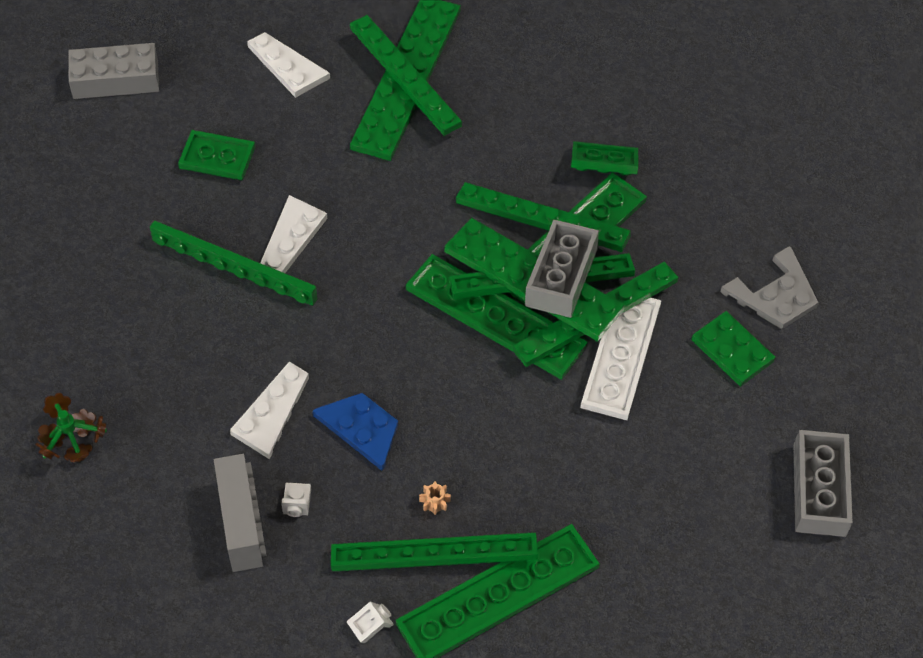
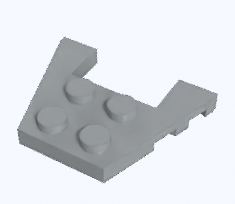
(782, 299)

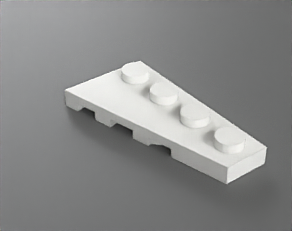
(287, 65)
(292, 233)
(265, 419)

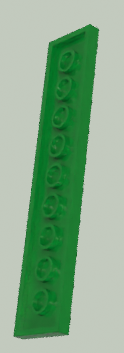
(391, 106)

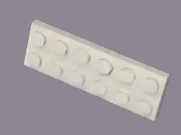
(620, 361)

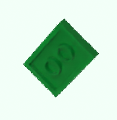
(216, 155)
(604, 158)
(733, 348)

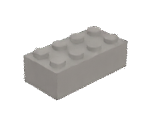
(113, 70)
(561, 268)
(822, 483)
(240, 512)

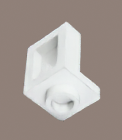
(296, 499)
(370, 621)

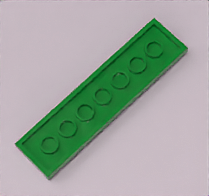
(609, 203)
(513, 265)
(491, 315)
(496, 595)

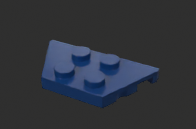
(361, 425)

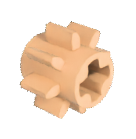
(435, 498)

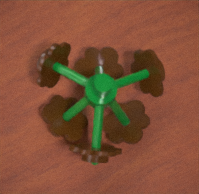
(67, 424)

